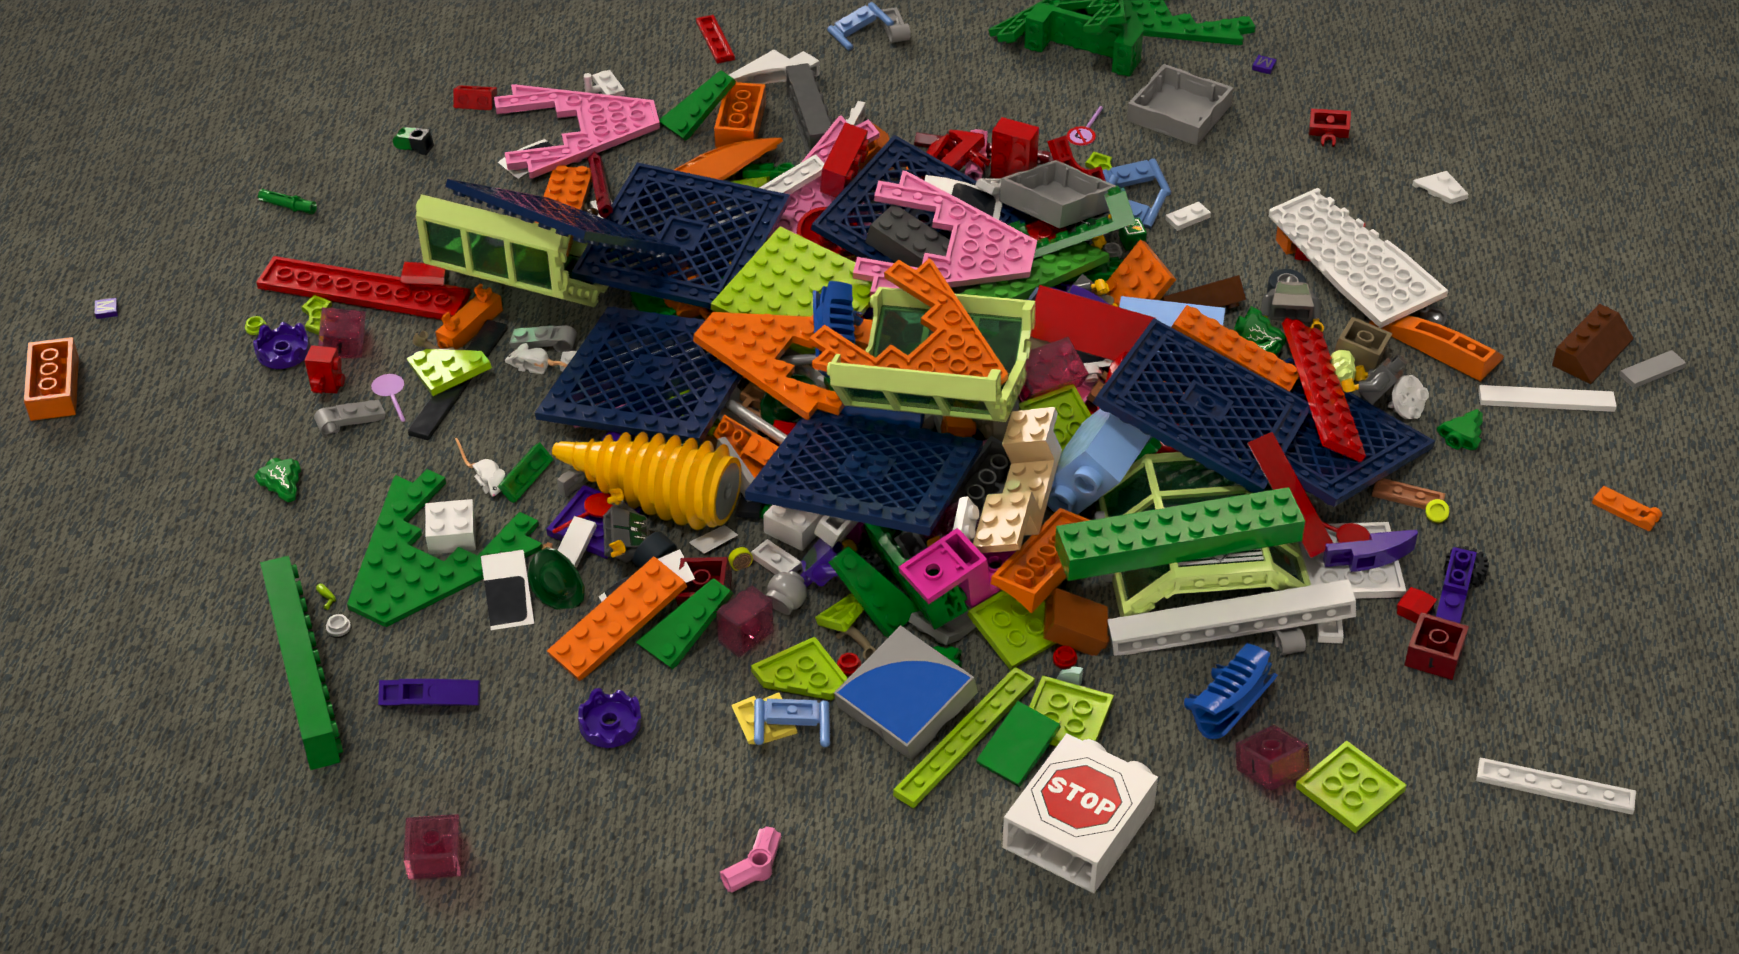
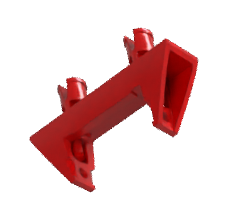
(966, 150)

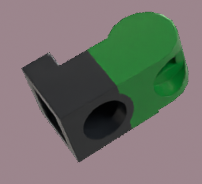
(414, 139)

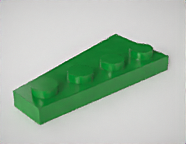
(876, 594)

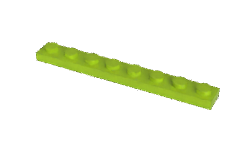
(963, 737)

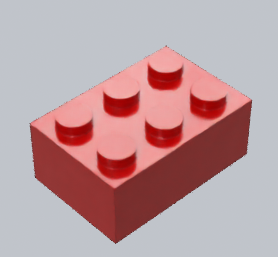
(1013, 148)
(844, 159)

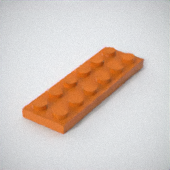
(1236, 348)
(617, 618)

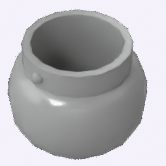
(787, 591)

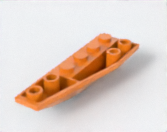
(729, 159)
(1445, 345)
(751, 447)

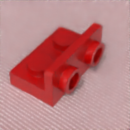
(473, 97)

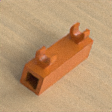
(469, 320)

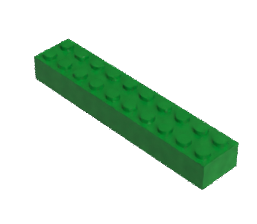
(1179, 533)
(300, 663)

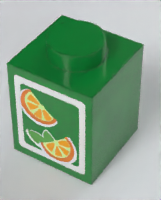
(1132, 234)

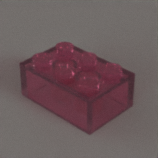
(1052, 368)

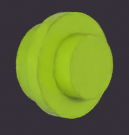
(253, 325)

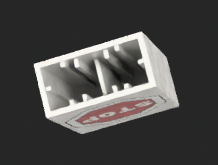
(1080, 812)

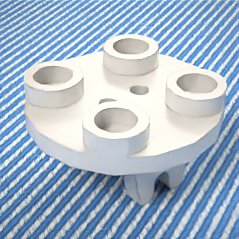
(1408, 397)

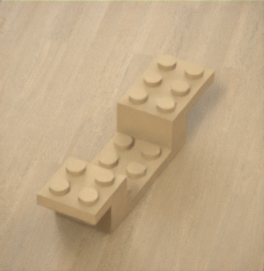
(1022, 505)

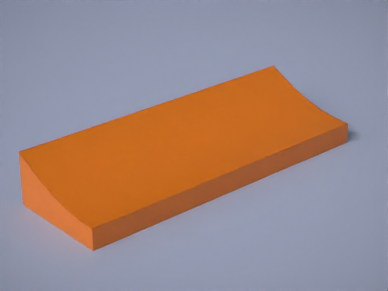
(1035, 568)

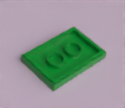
(1018, 743)

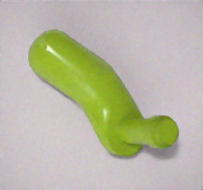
(325, 592)

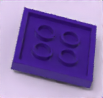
(576, 508)

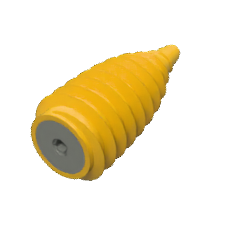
(661, 476)

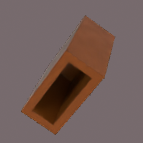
(1076, 622)

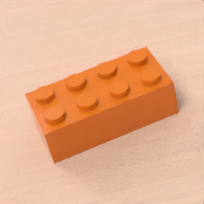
(740, 114)
(51, 379)

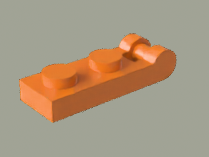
(1627, 508)

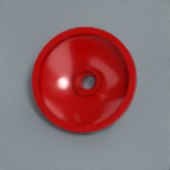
(804, 226)

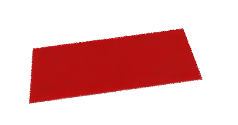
(1088, 323)
(1281, 475)

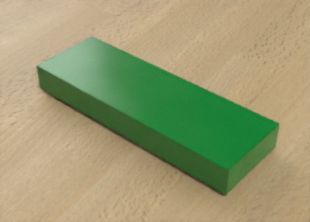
(525, 472)

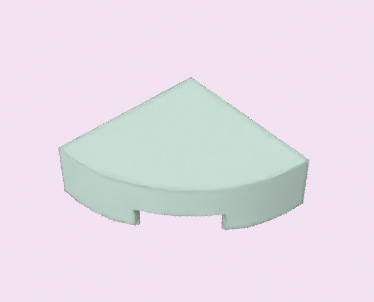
(1071, 675)

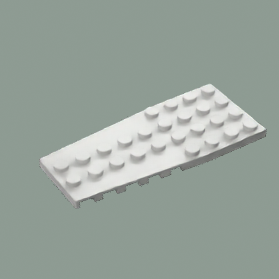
(1359, 264)

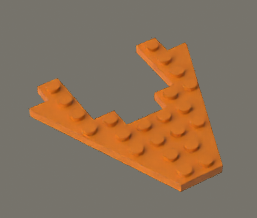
(757, 342)
(951, 349)

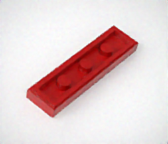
(715, 39)

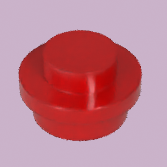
(1065, 657)
(849, 663)

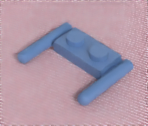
(856, 21)
(1138, 173)
(1146, 214)
(791, 713)

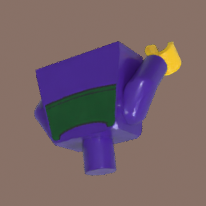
(816, 562)

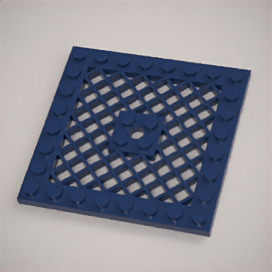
(896, 153)
(767, 206)
(563, 218)
(644, 375)
(1201, 403)
(866, 471)
(1337, 477)

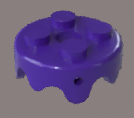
(285, 336)
(604, 707)

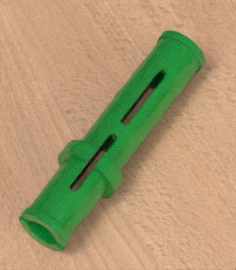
(294, 202)

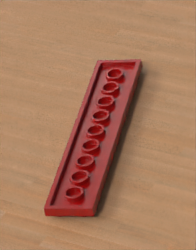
(361, 288)
(1323, 390)

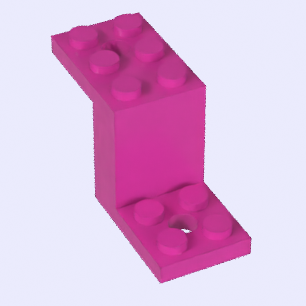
(958, 563)

